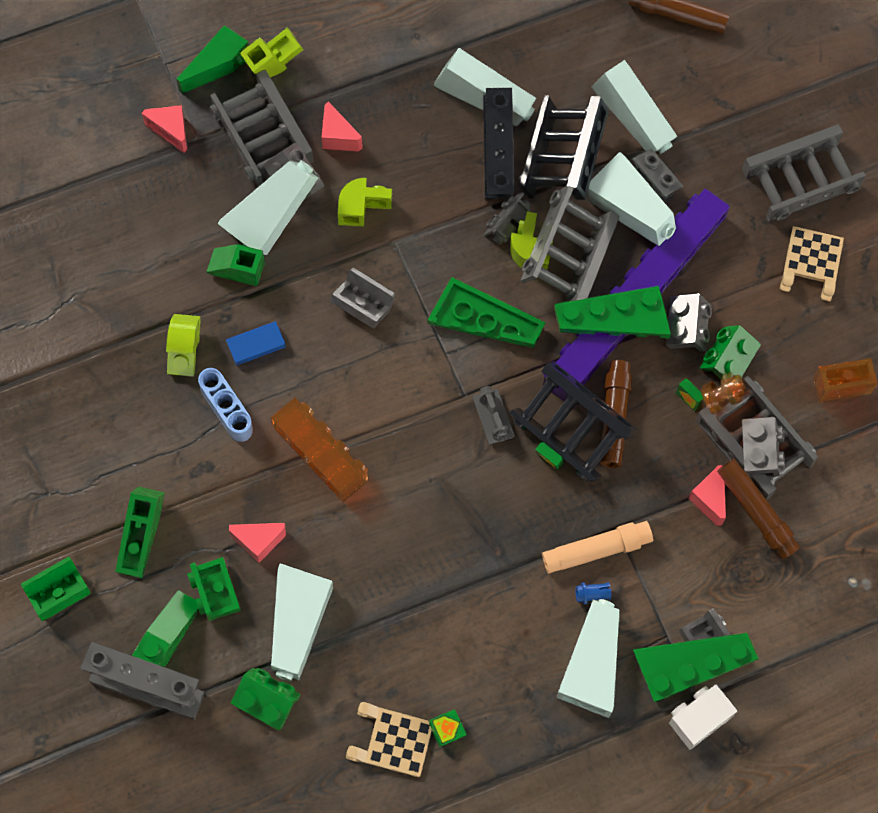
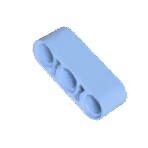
(219, 394)

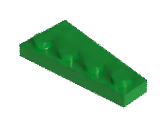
(626, 312)
(480, 314)
(687, 664)

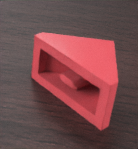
(168, 124)
(338, 133)
(710, 497)
(258, 539)

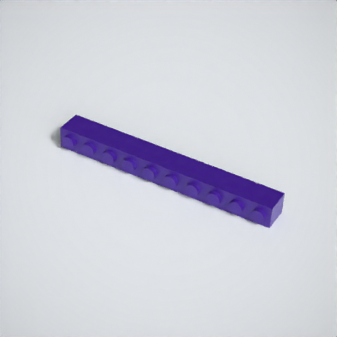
(656, 269)

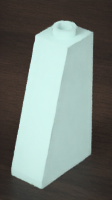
(468, 81)
(634, 108)
(629, 196)
(270, 207)
(298, 613)
(592, 668)

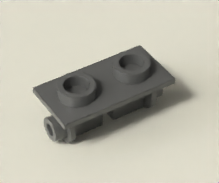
(654, 170)
(500, 224)
(493, 415)

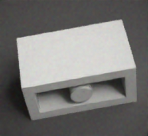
(702, 716)

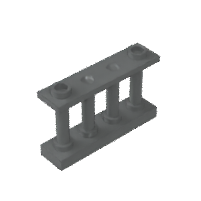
(275, 109)
(805, 149)
(593, 248)
(729, 442)
(143, 680)

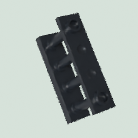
(498, 143)
(582, 159)
(597, 412)

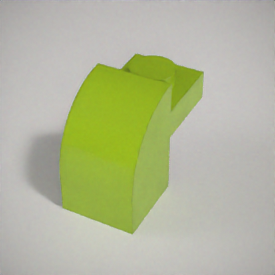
(272, 55)
(357, 197)
(523, 242)
(182, 344)

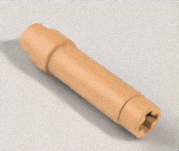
(622, 539)

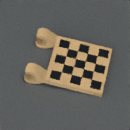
(812, 257)
(396, 741)

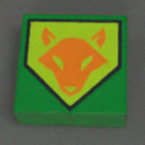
(690, 394)
(549, 455)
(447, 728)

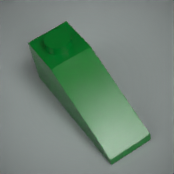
(216, 60)
(139, 531)
(167, 630)

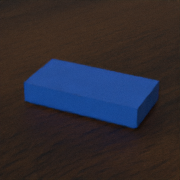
(255, 343)

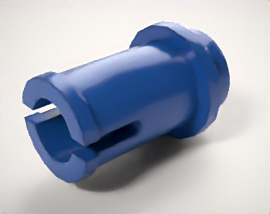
(592, 592)

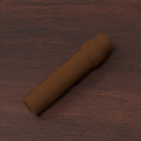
(685, 12)
(617, 389)
(774, 530)

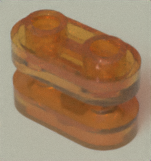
(731, 389)

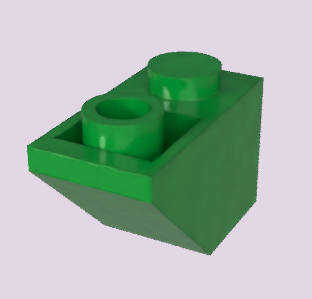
(237, 264)

